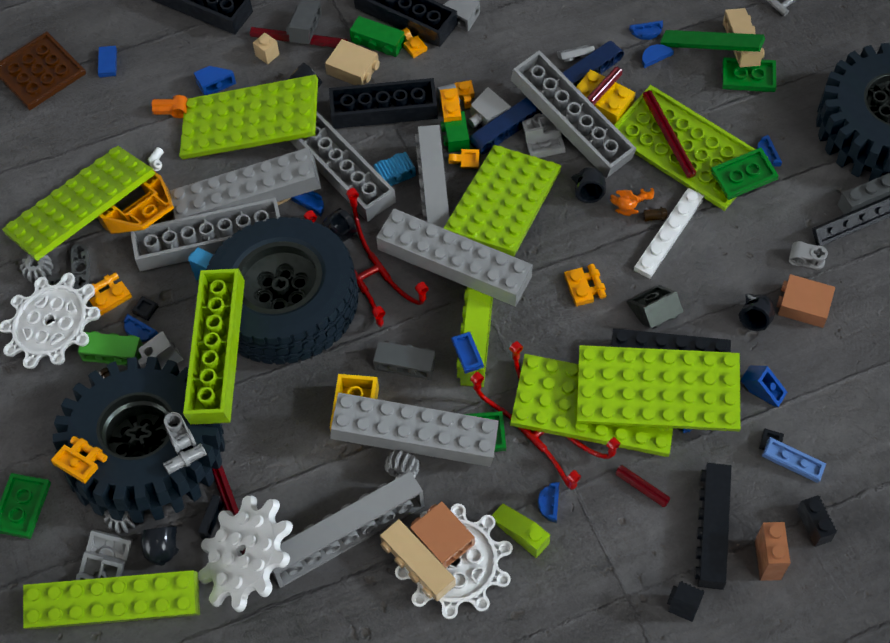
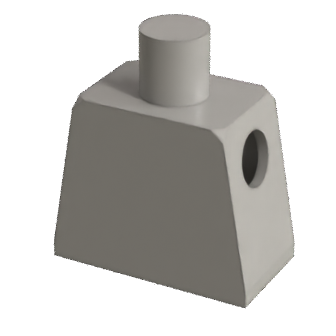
(466, 12)
(486, 108)
(160, 347)

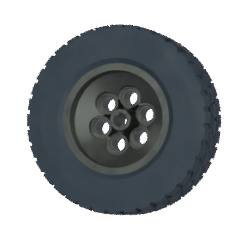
(295, 288)

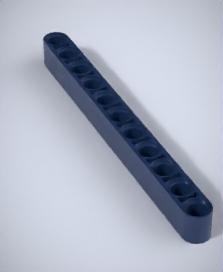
(511, 120)

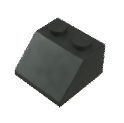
(656, 306)

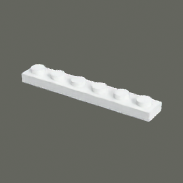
(668, 233)

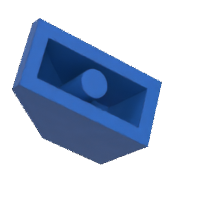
(214, 79)
(764, 384)

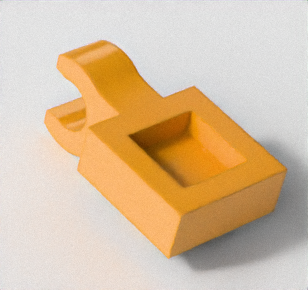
(415, 45)
(465, 92)
(468, 158)

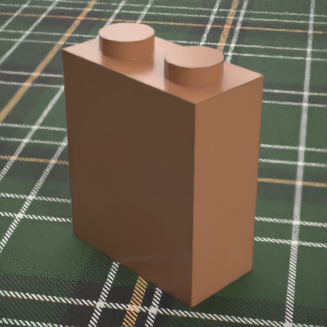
(805, 300)
(442, 534)
(772, 551)

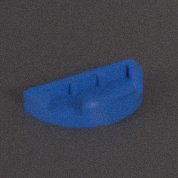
(646, 30)
(655, 54)
(770, 151)
(310, 201)
(135, 327)
(549, 501)

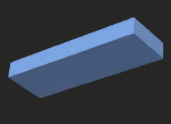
(794, 460)

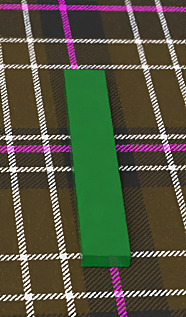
(713, 40)

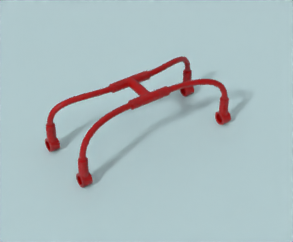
(378, 311)
(570, 480)

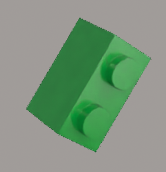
(456, 134)

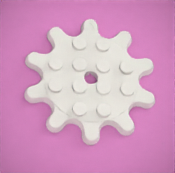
(30, 325)
(475, 571)
(241, 574)

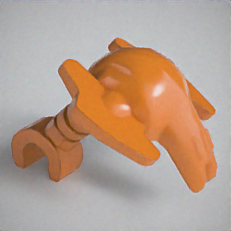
(629, 201)

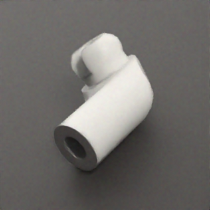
(154, 161)

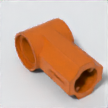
(174, 107)

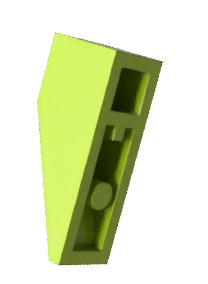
(522, 530)

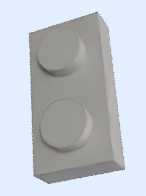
(569, 54)

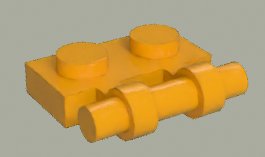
(579, 287)
(111, 297)
(74, 463)

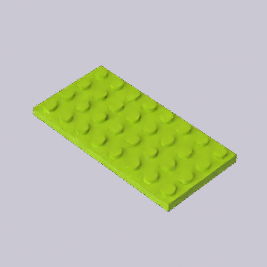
(249, 117)
(700, 138)
(503, 199)
(77, 202)
(659, 388)
(549, 405)

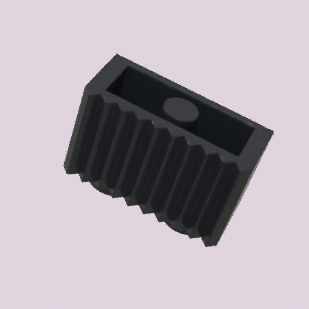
(816, 520)
(685, 600)

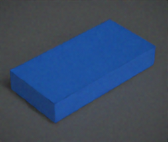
(107, 61)
(467, 352)

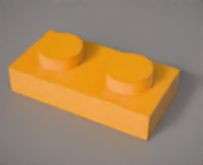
(450, 105)

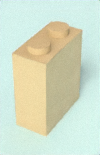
(352, 63)

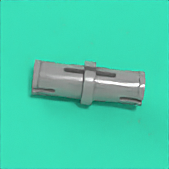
(184, 459)

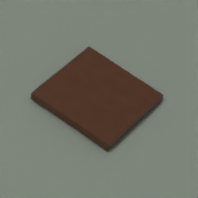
(39, 70)

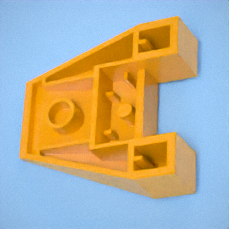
(142, 212)

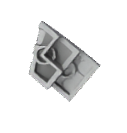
(542, 137)
(104, 556)

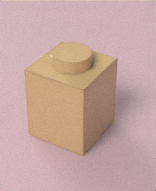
(266, 48)

